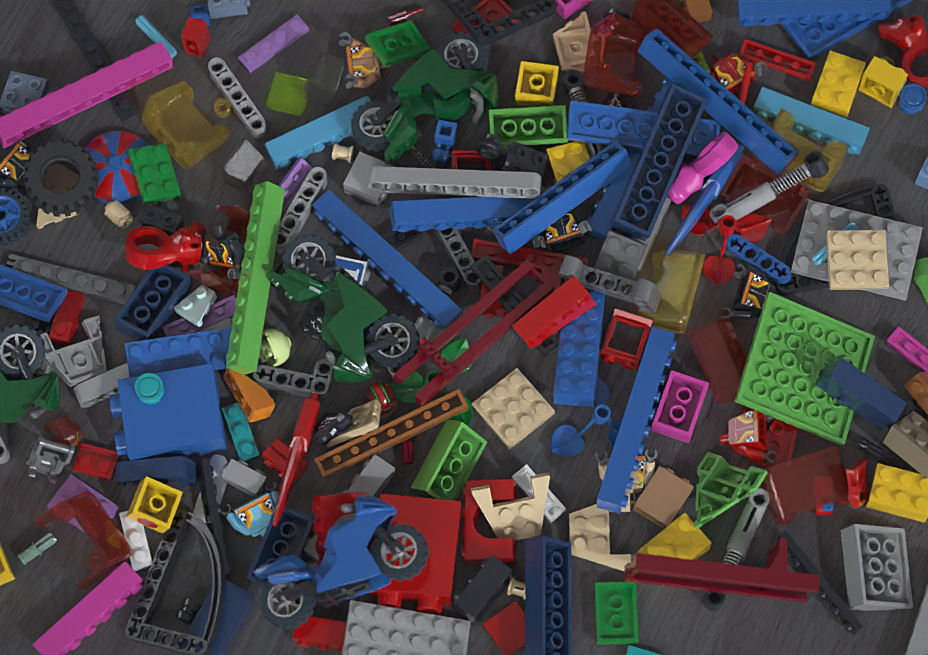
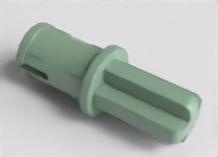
(37, 548)

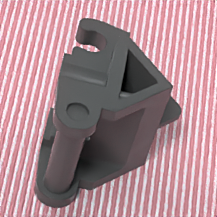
(48, 458)

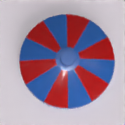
(114, 166)

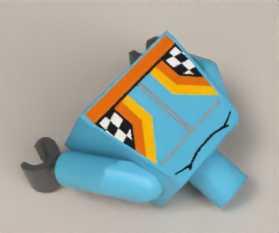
(254, 515)

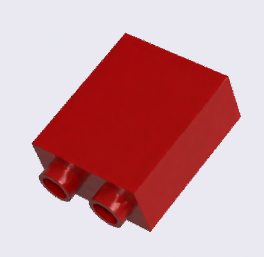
(440, 525)

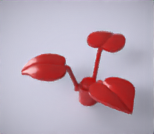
(751, 227)

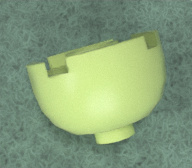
(274, 347)

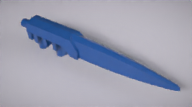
(710, 191)

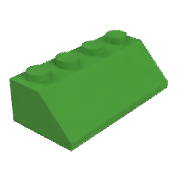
(529, 125)
(449, 462)

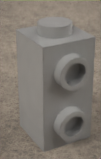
(243, 478)

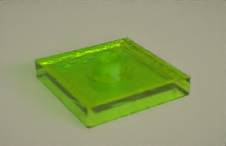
(287, 94)

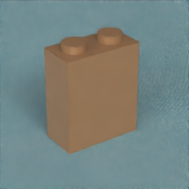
(663, 497)

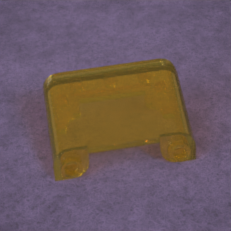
(181, 126)
(833, 153)
(677, 281)

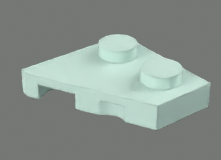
(196, 305)

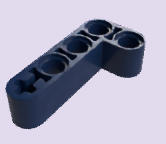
(166, 469)

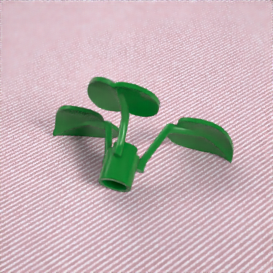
(406, 391)

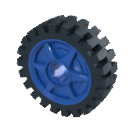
(16, 218)

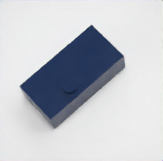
(152, 303)
(860, 393)
(235, 611)

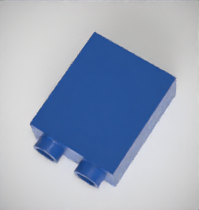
(180, 424)

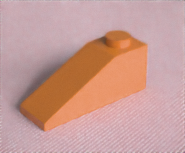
(250, 396)

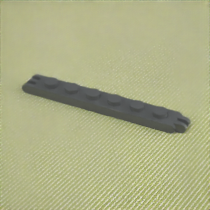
(73, 279)

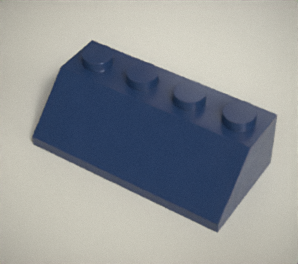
(281, 540)

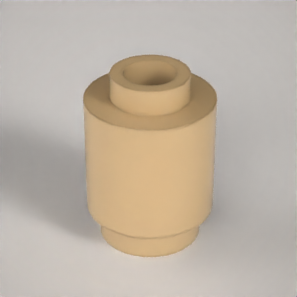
(118, 214)

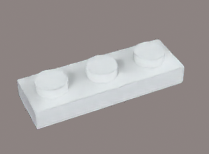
(553, 506)
(137, 539)

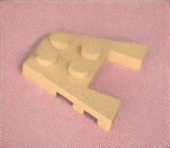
(518, 517)
(592, 536)

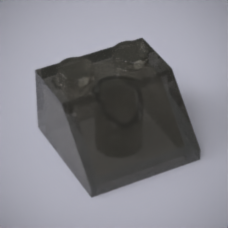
(243, 166)

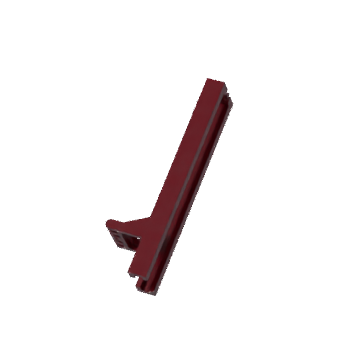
(449, 371)
(769, 582)

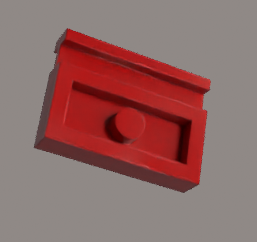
(96, 462)

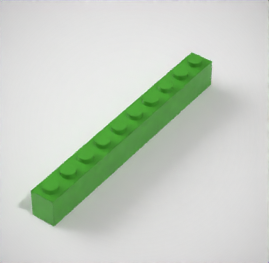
(254, 278)

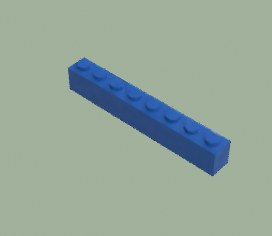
(806, 11)
(562, 197)
(453, 212)

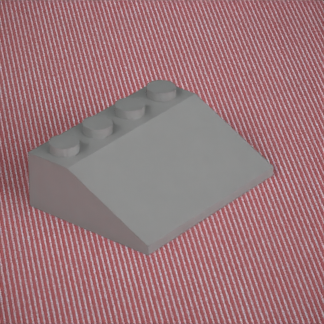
(876, 568)

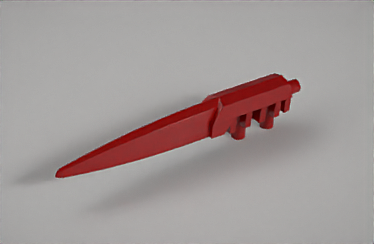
(298, 448)

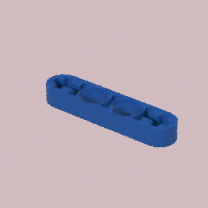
(758, 259)

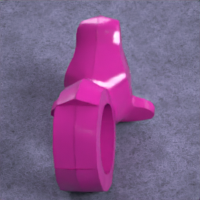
(691, 175)

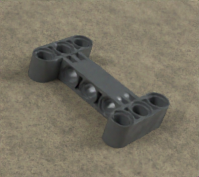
(644, 293)

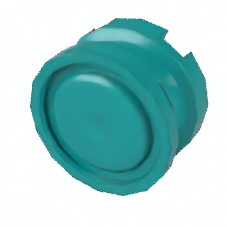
(149, 388)

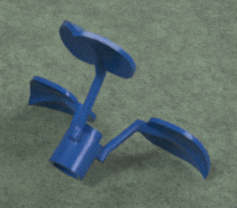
(569, 443)

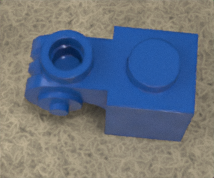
(444, 141)

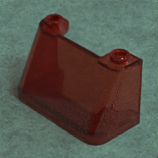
(613, 56)
(784, 209)
(806, 484)

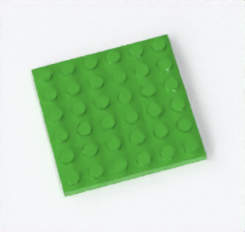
(787, 360)

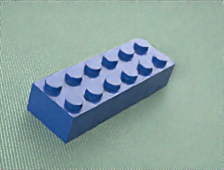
(580, 356)

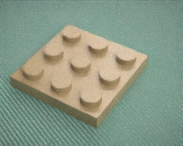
(857, 260)
(513, 408)

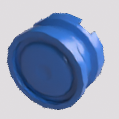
(912, 98)

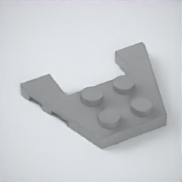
(81, 360)

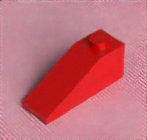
(67, 319)

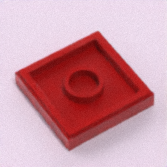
(507, 629)

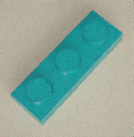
(241, 432)

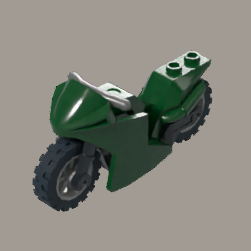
(428, 88)
(351, 316)
(18, 382)

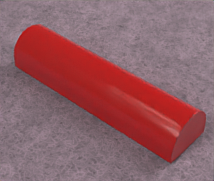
(778, 60)

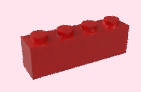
(320, 633)

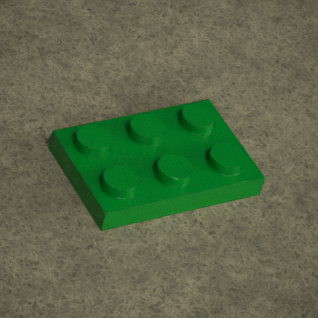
(397, 43)
(154, 173)
(616, 613)

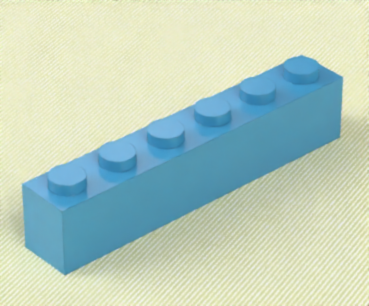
(812, 120)
(313, 136)

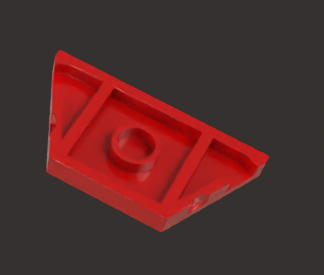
(858, 482)

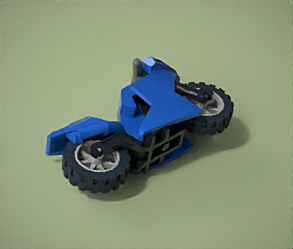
(351, 565)

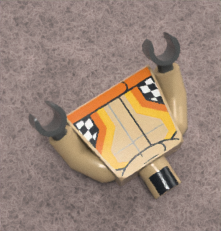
(641, 477)

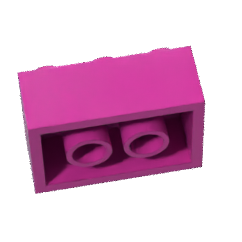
(680, 407)

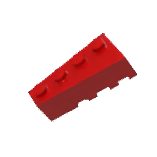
(554, 312)

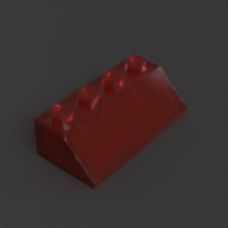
(673, 23)
(719, 357)

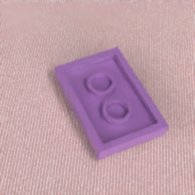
(73, 487)

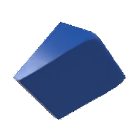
(200, 11)

